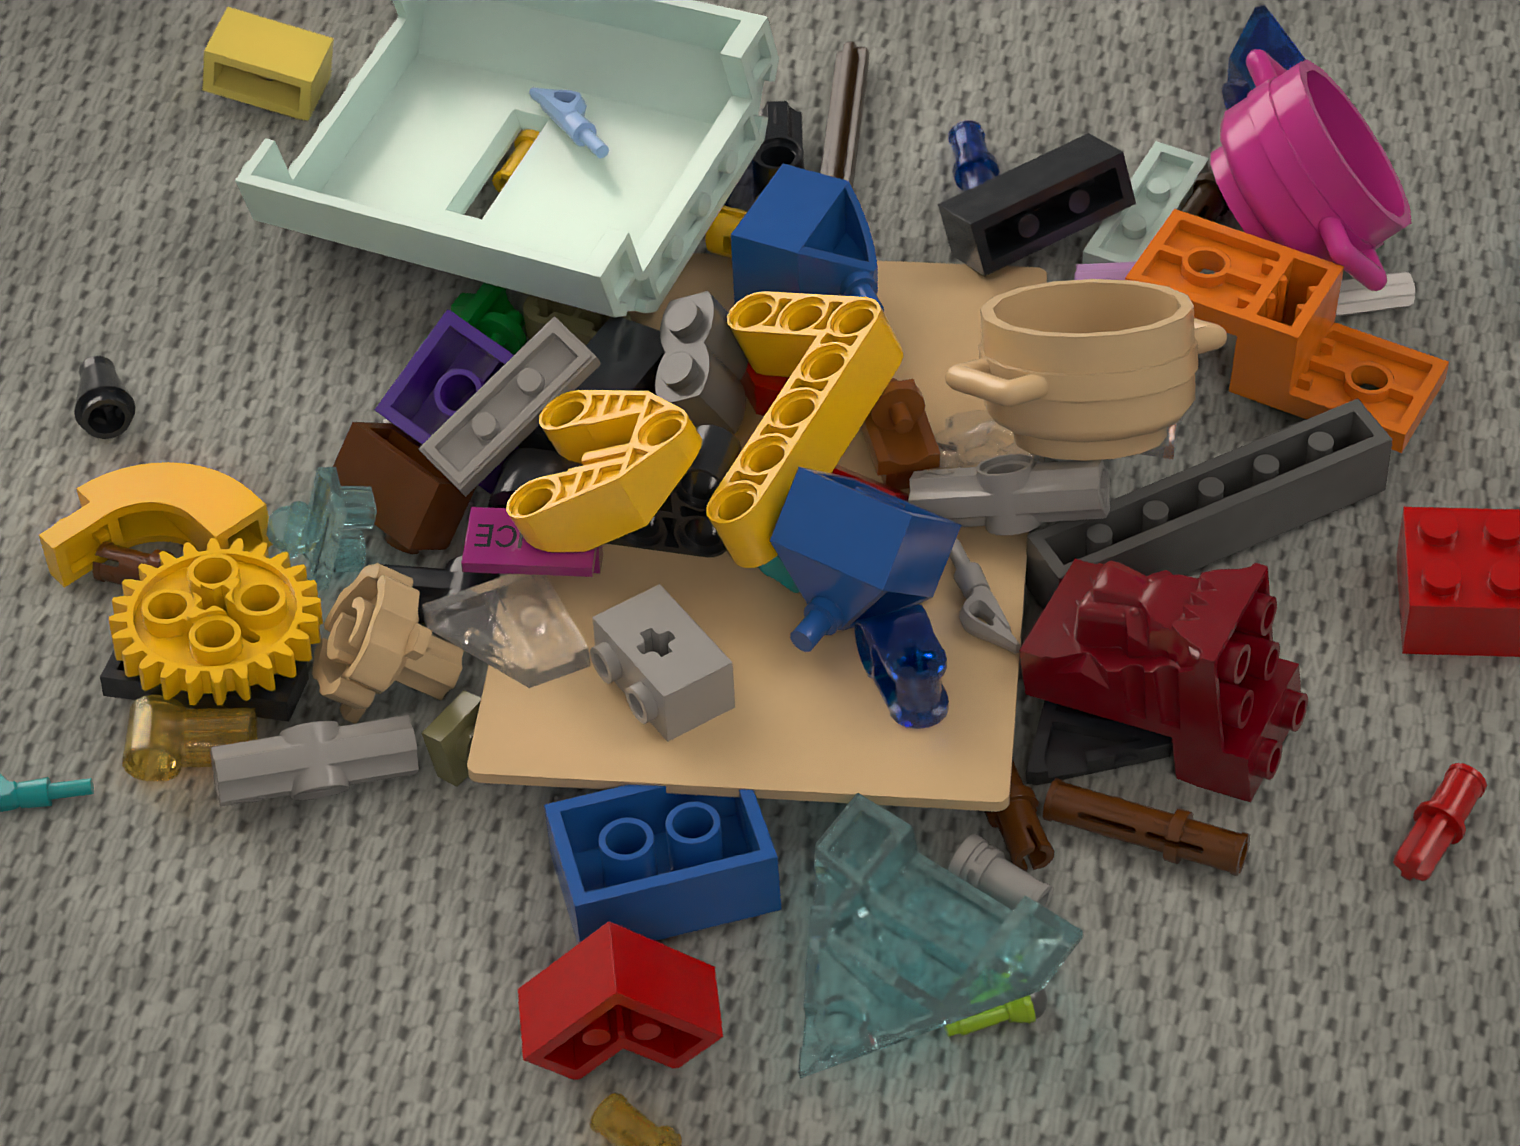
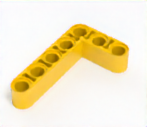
(838, 367)

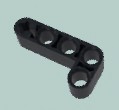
(680, 522)

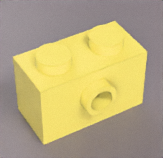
(254, 49)

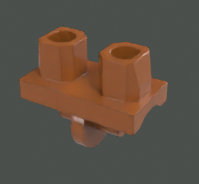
(900, 434)

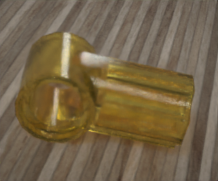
(169, 736)

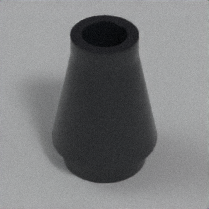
(102, 400)

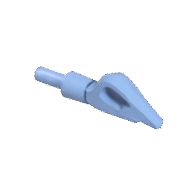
(568, 112)

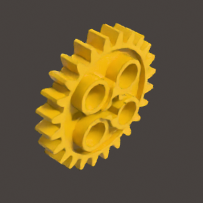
(216, 621)

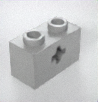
(662, 663)

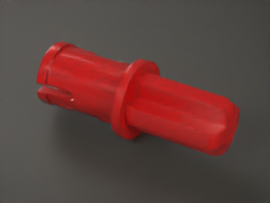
(1439, 822)

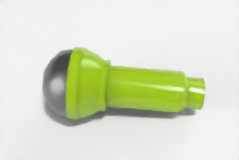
(1022, 1010)

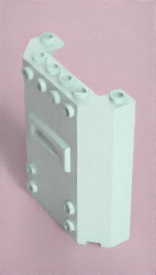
(450, 92)

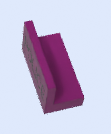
(497, 546)

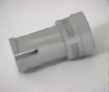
(989, 872)

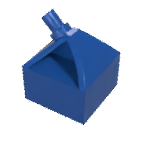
(805, 239)
(856, 552)

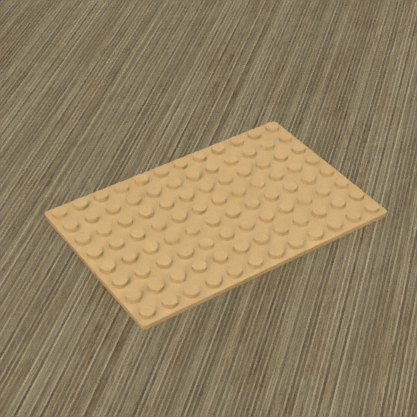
(800, 718)

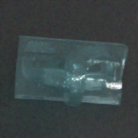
(318, 527)

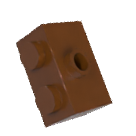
(411, 496)

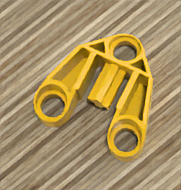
(632, 460)

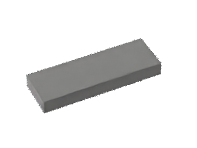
(508, 406)

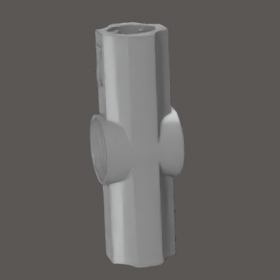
(1014, 493)
(314, 760)

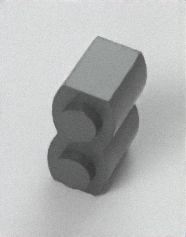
(701, 362)

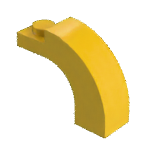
(153, 505)

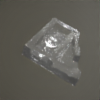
(512, 626)

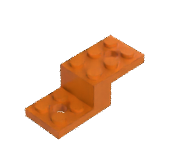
(1286, 326)

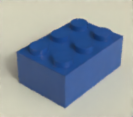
(662, 860)

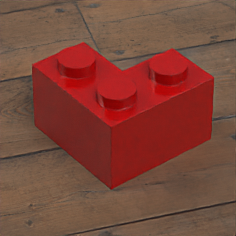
(616, 996)

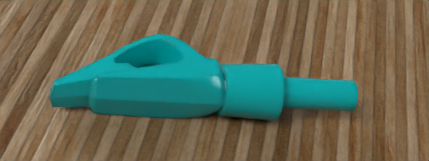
(40, 792)

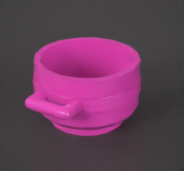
(1309, 169)

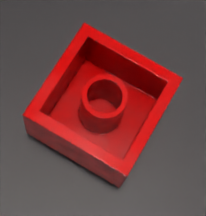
(1459, 581)

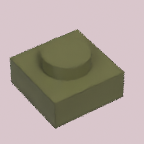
(450, 737)

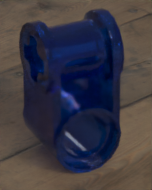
(905, 664)

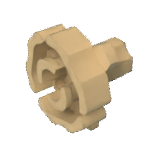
(380, 642)

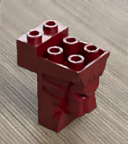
(1176, 662)

